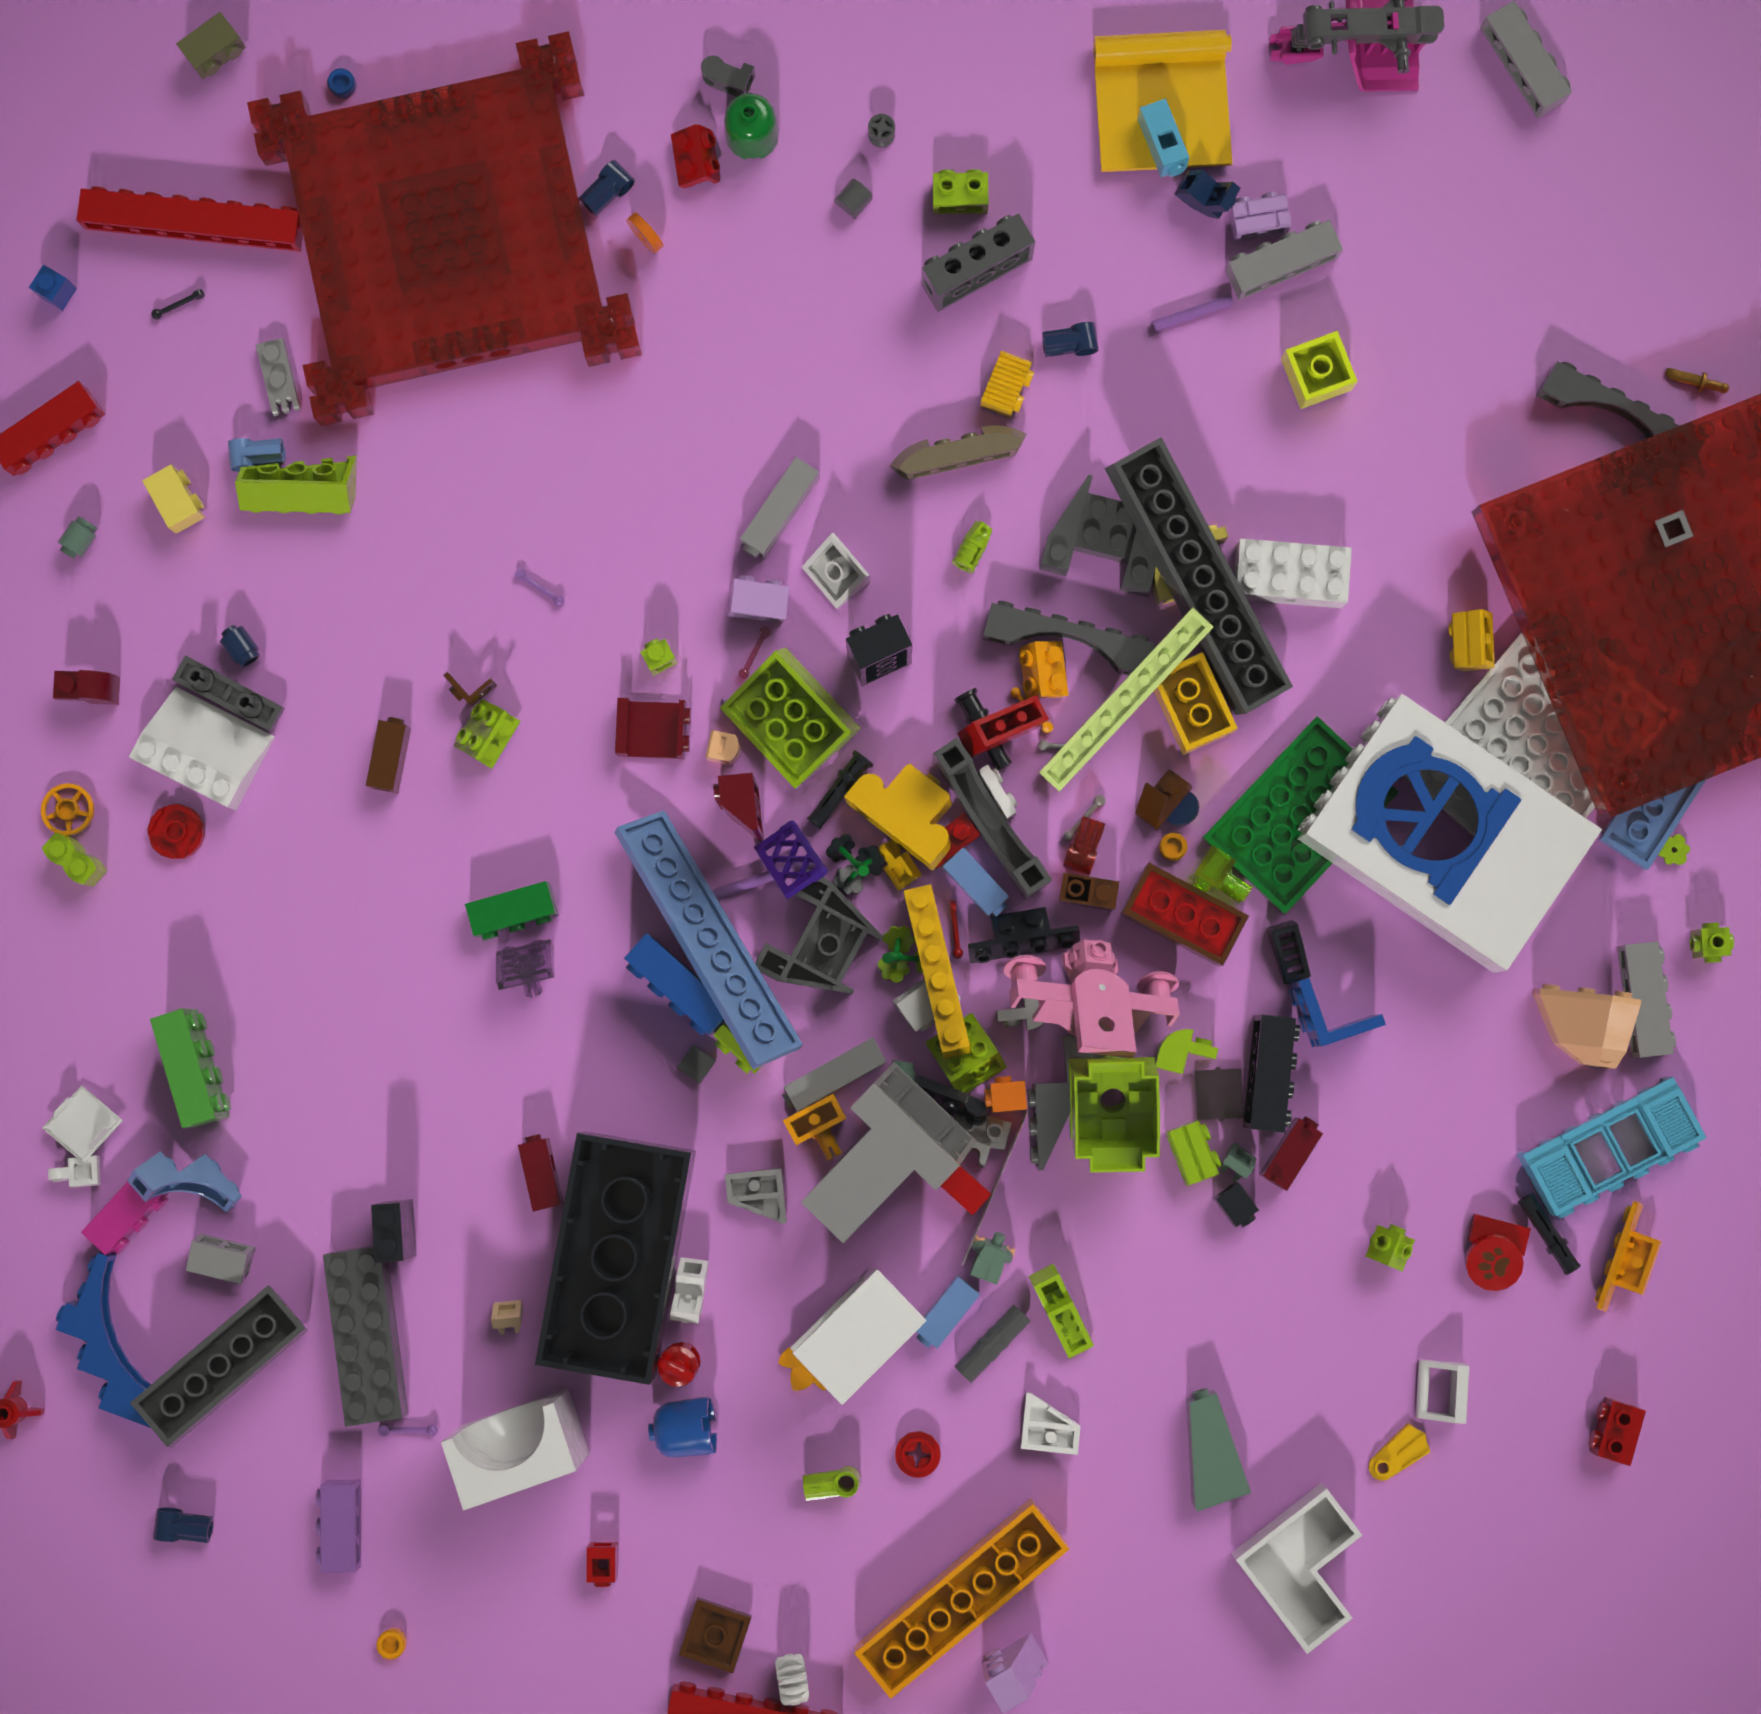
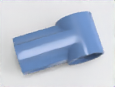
(253, 453)

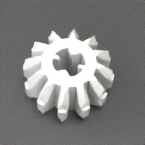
(792, 1679)

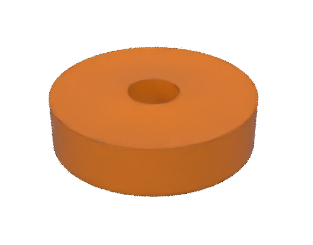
(644, 232)

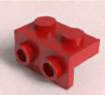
(695, 156)

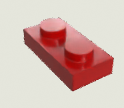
(961, 834)

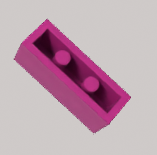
(120, 1218)

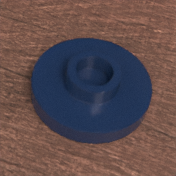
(1185, 811)

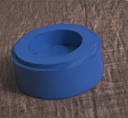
(341, 83)

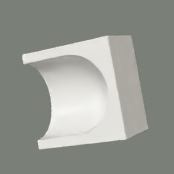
(857, 1335)
(515, 1449)

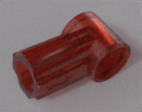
(1082, 851)

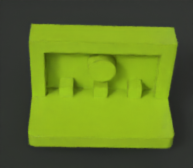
(486, 733)

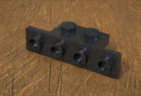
(1022, 934)

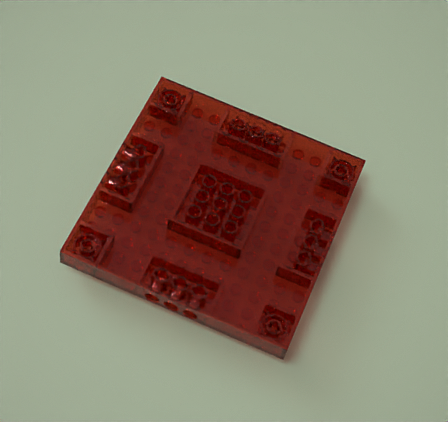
(1635, 639)

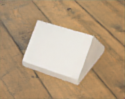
(836, 571)

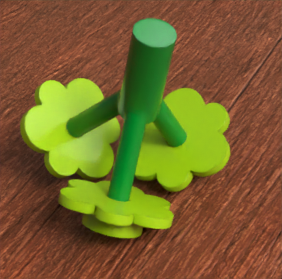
(895, 963)

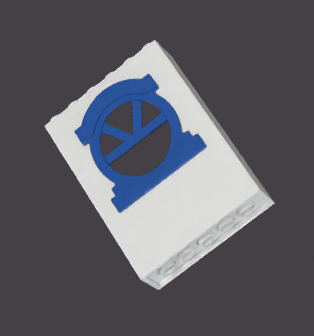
(1490, 892)

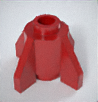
(14, 1410)

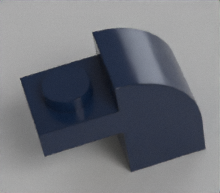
(1205, 194)

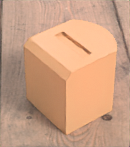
(723, 748)

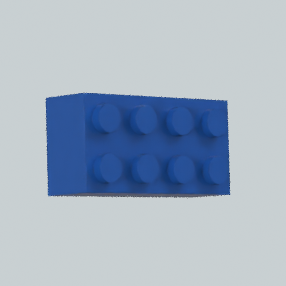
(676, 982)

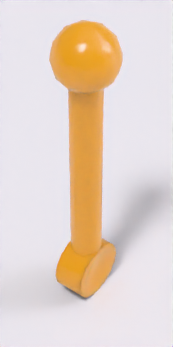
(1015, 692)

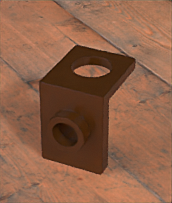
(457, 690)

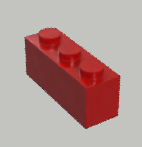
(1003, 726)

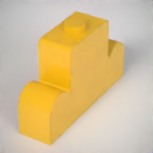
(906, 811)

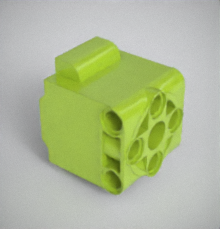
(1121, 1134)

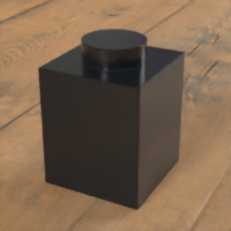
(1236, 1205)

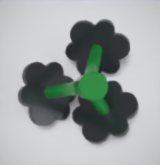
(866, 863)

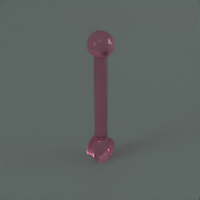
(764, 633)

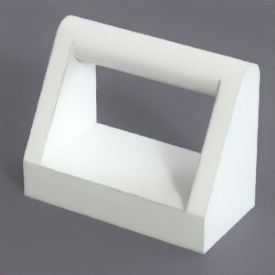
(1458, 1391)

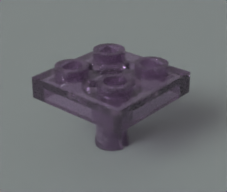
(525, 966)

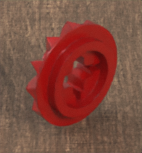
(926, 1464)

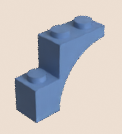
(201, 1177)

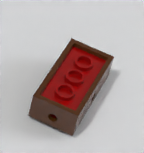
(1184, 915)

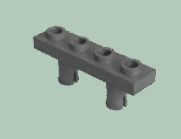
(228, 693)

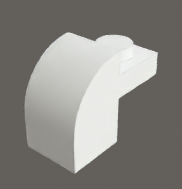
(689, 1290)

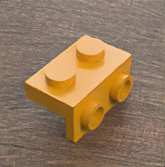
(1043, 669)

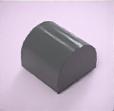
(853, 198)

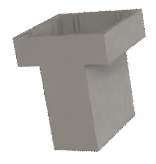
(904, 1135)

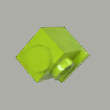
(658, 656)

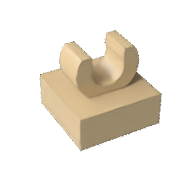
(507, 1315)

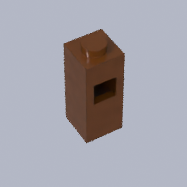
(388, 755)

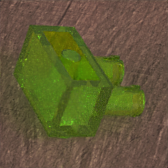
(1215, 873)

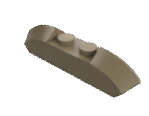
(947, 455)

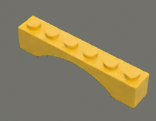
(937, 971)

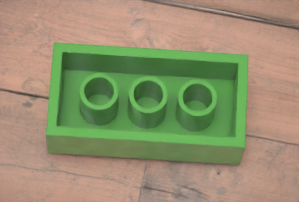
(190, 1067)

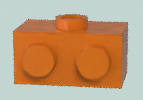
(1005, 1095)

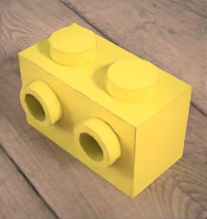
(174, 499)

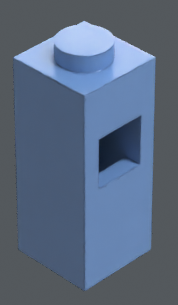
(976, 883)
(947, 1312)

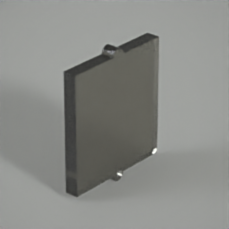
(1219, 1094)

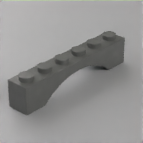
(1569, 388)
(1011, 625)

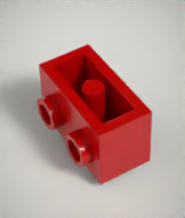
(1616, 1431)

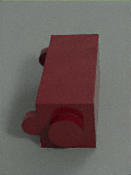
(1291, 1152)

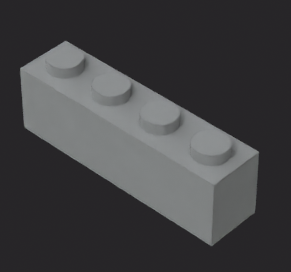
(1526, 59)
(1283, 259)
(1644, 977)

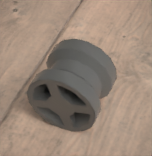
(881, 123)

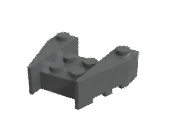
(1103, 530)
(825, 945)

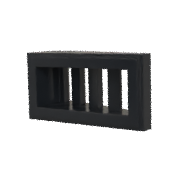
(1276, 943)

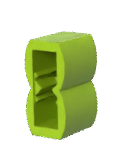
(72, 856)

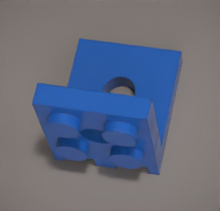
(1313, 1021)

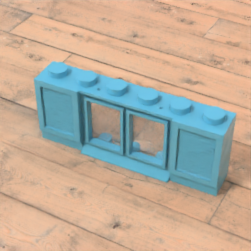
(1612, 1147)

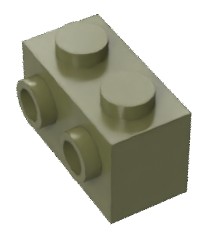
(211, 45)

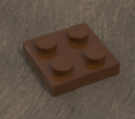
(715, 1635)

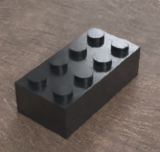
(879, 649)
(1270, 1073)

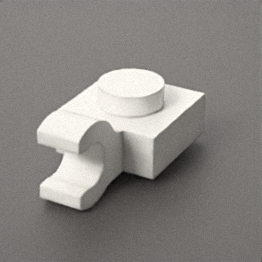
(78, 1173)

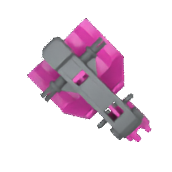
(1380, 36)

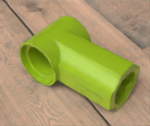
(827, 1483)

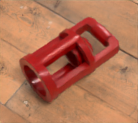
(679, 1364)

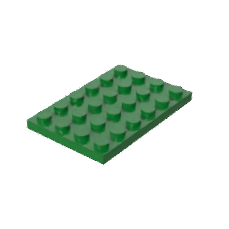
(1265, 820)

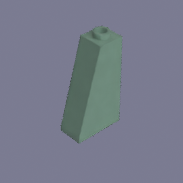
(1214, 1461)

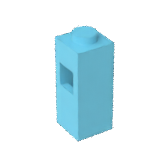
(1163, 138)

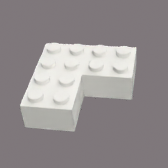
(1285, 1564)

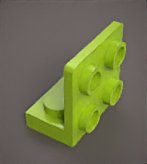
(974, 1068)

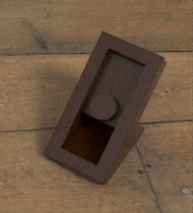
(1160, 801)

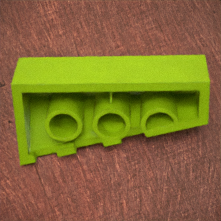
(298, 487)

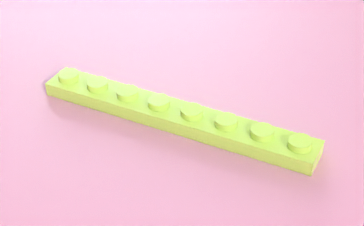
(1126, 699)

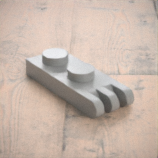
(278, 375)

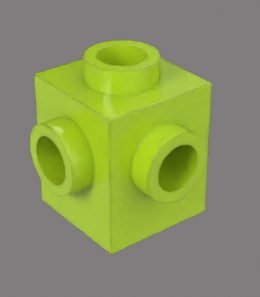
(1702, 942)
(1390, 1246)

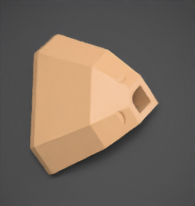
(1588, 1025)

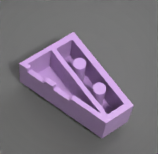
(1012, 1671)

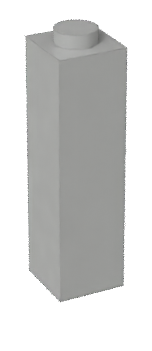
(779, 508)
(833, 1075)

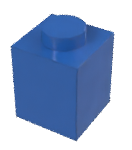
(52, 287)

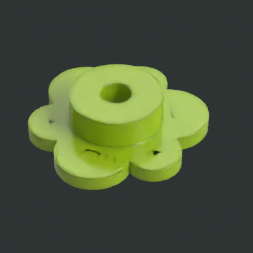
(1681, 849)

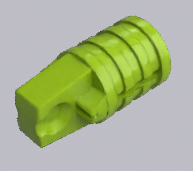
(972, 547)

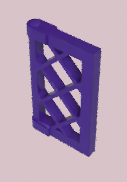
(802, 877)

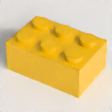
(1194, 705)

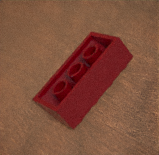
(741, 801)

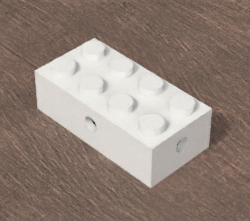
(1293, 573)

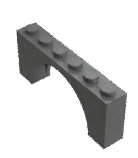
(1018, 862)

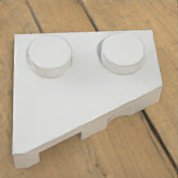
(1048, 1428)

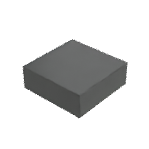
(696, 1064)

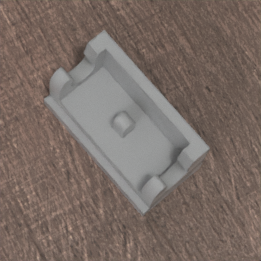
(220, 1258)

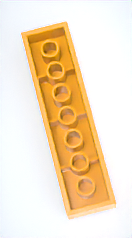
(960, 1598)

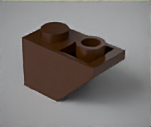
(1089, 891)

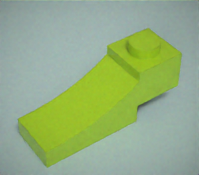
(1061, 1310)

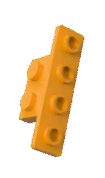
(1632, 1260)

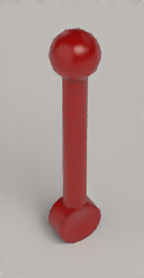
(957, 952)

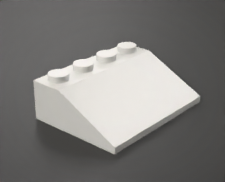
(202, 748)

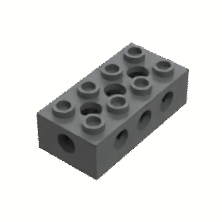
(977, 261)

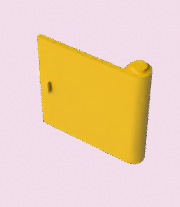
(1156, 66)

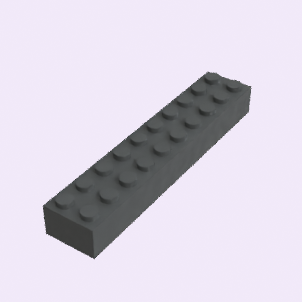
(1198, 575)

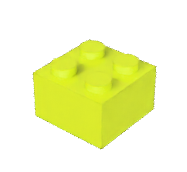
(1318, 370)

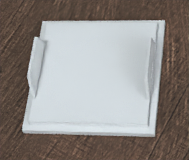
(82, 1124)

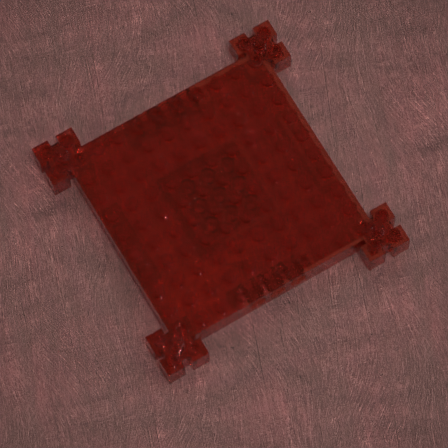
(443, 228)

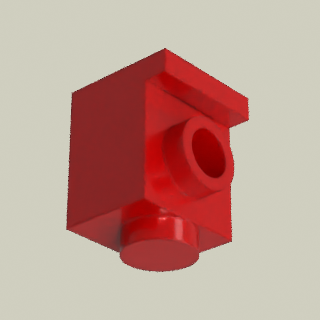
(594, 1573)

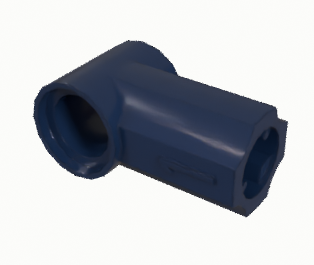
(611, 183)
(1077, 339)
(175, 1525)

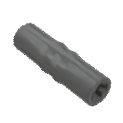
(992, 1343)

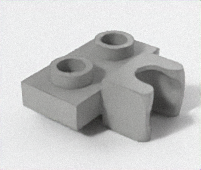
(989, 1135)

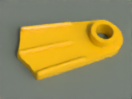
(1399, 1452)

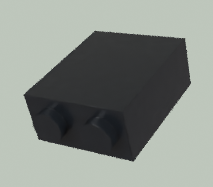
(393, 1230)

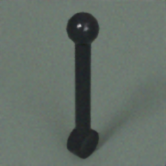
(157, 314)

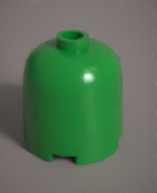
(748, 134)

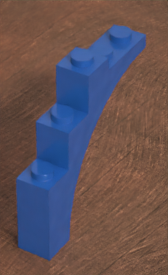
(102, 1355)

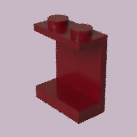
(652, 729)

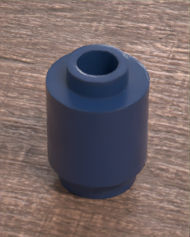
(239, 645)

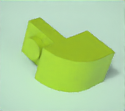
(1175, 1046)

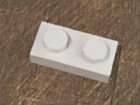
(992, 781)

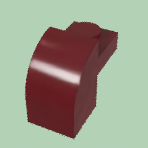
(87, 686)

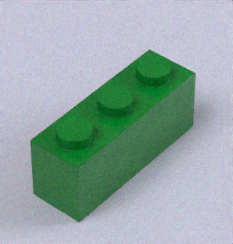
(512, 910)

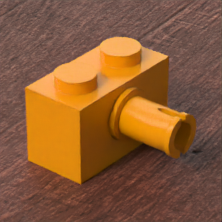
(817, 1123)

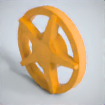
(67, 809)

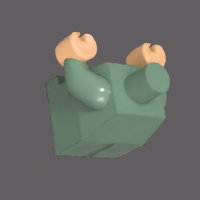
(990, 1257)

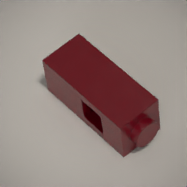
(540, 1173)

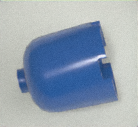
(684, 1428)

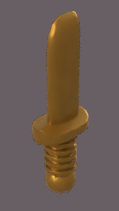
(1697, 380)

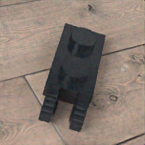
(955, 1101)

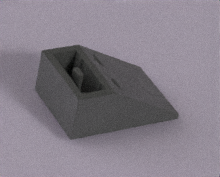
(1050, 1113)

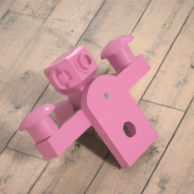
(1094, 999)

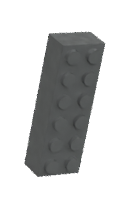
(365, 1336)
(219, 1366)

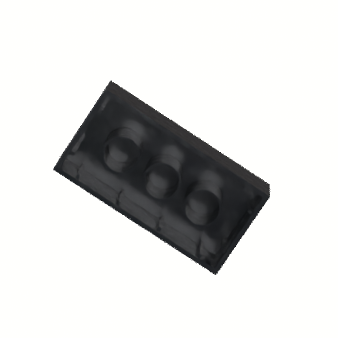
(615, 1257)

